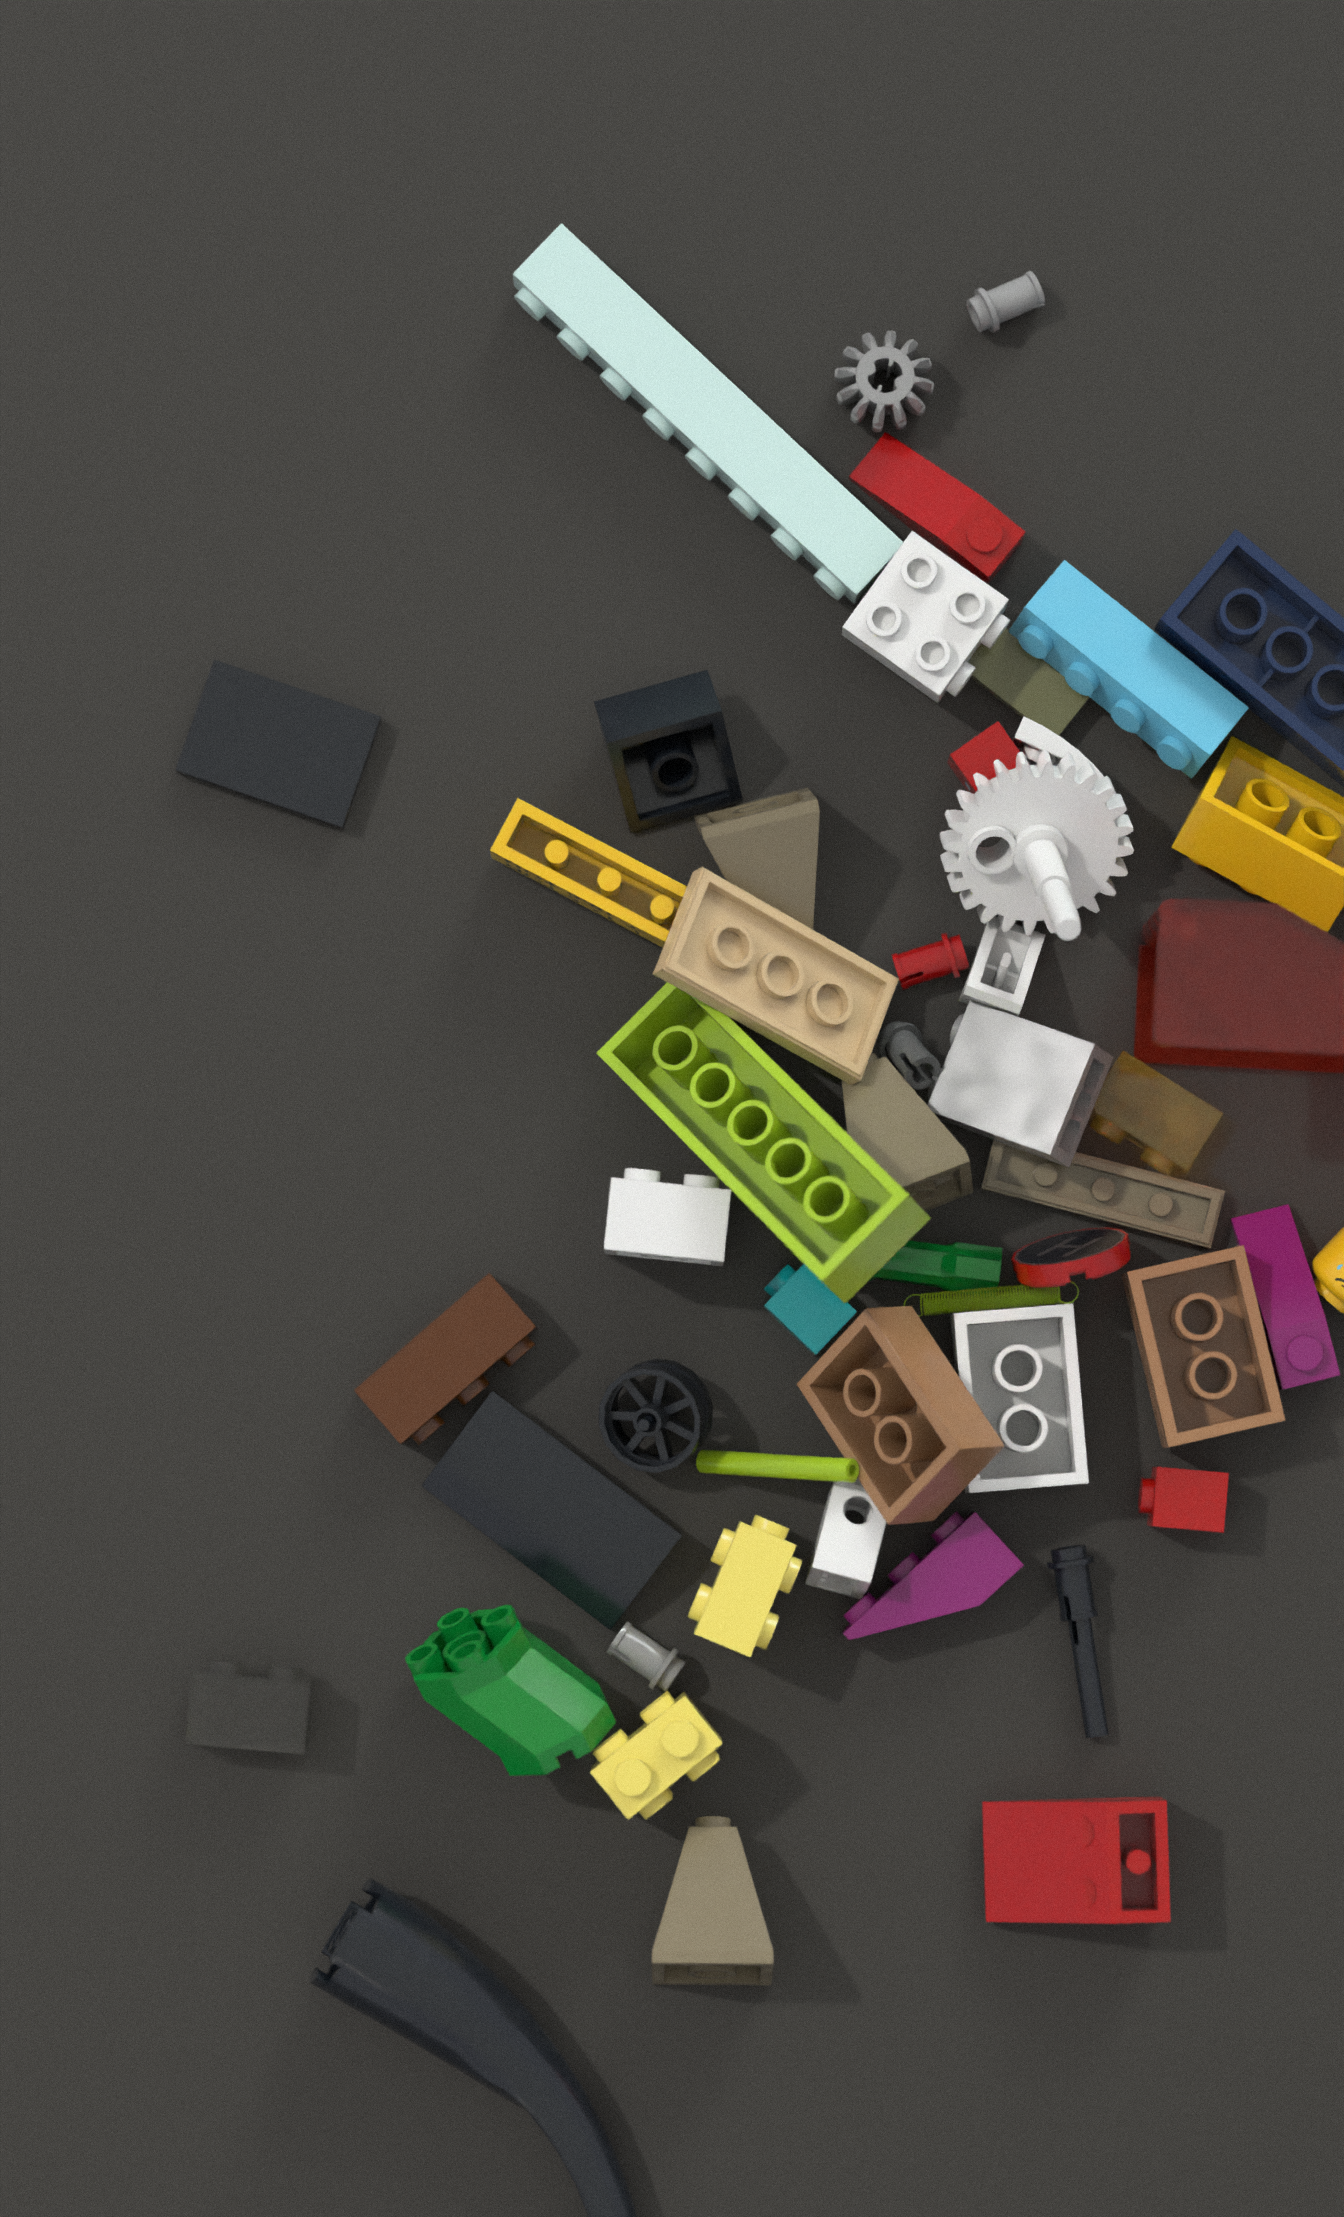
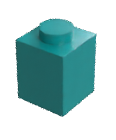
(806, 1307)

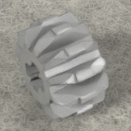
(861, 377)

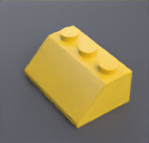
(1270, 833)

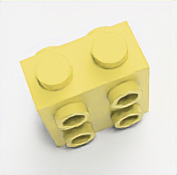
(752, 1569)
(644, 1764)

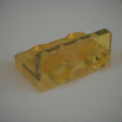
(1152, 1115)

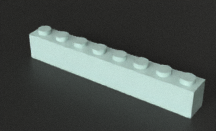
(706, 414)

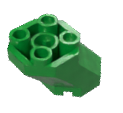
(509, 1690)

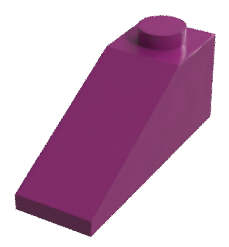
(1286, 1298)

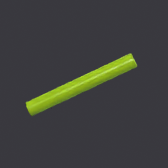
(778, 1466)

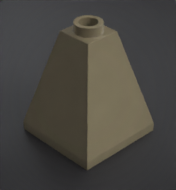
(769, 849)
(905, 1136)
(712, 1915)

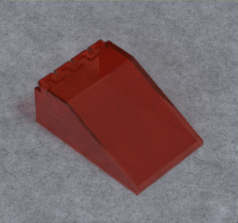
(1238, 989)

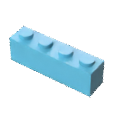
(1127, 669)

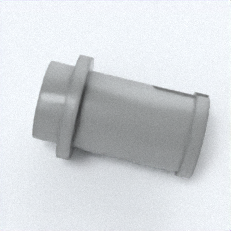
(1005, 302)
(646, 1657)

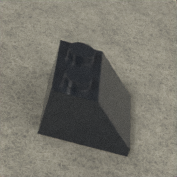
(669, 751)

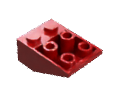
(1076, 1860)

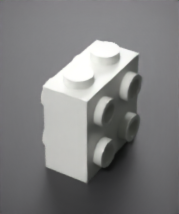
(927, 618)

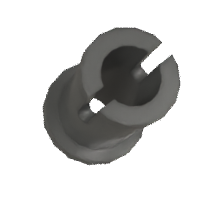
(904, 1049)

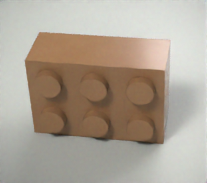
(1203, 1346)
(900, 1414)

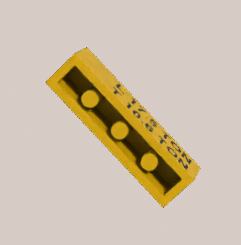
(588, 872)

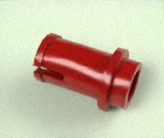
(931, 961)

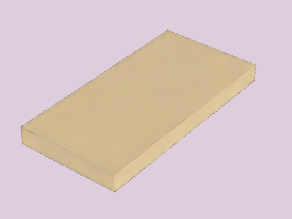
(776, 976)

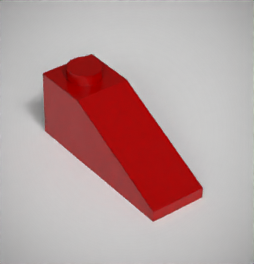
(938, 507)

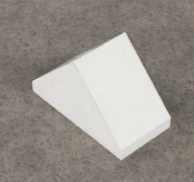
(1002, 967)

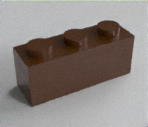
(447, 1362)

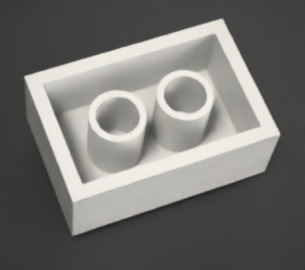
(1028, 1386)

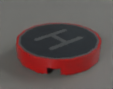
(1057, 1257)

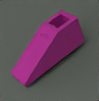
(950, 1578)

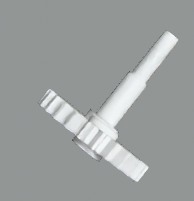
(1055, 847)

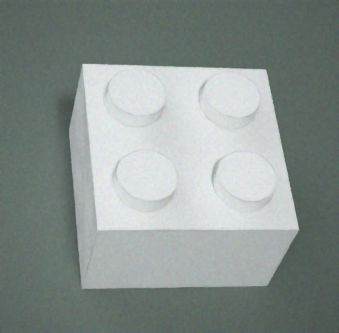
(667, 1218)

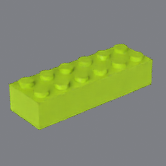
(765, 1138)

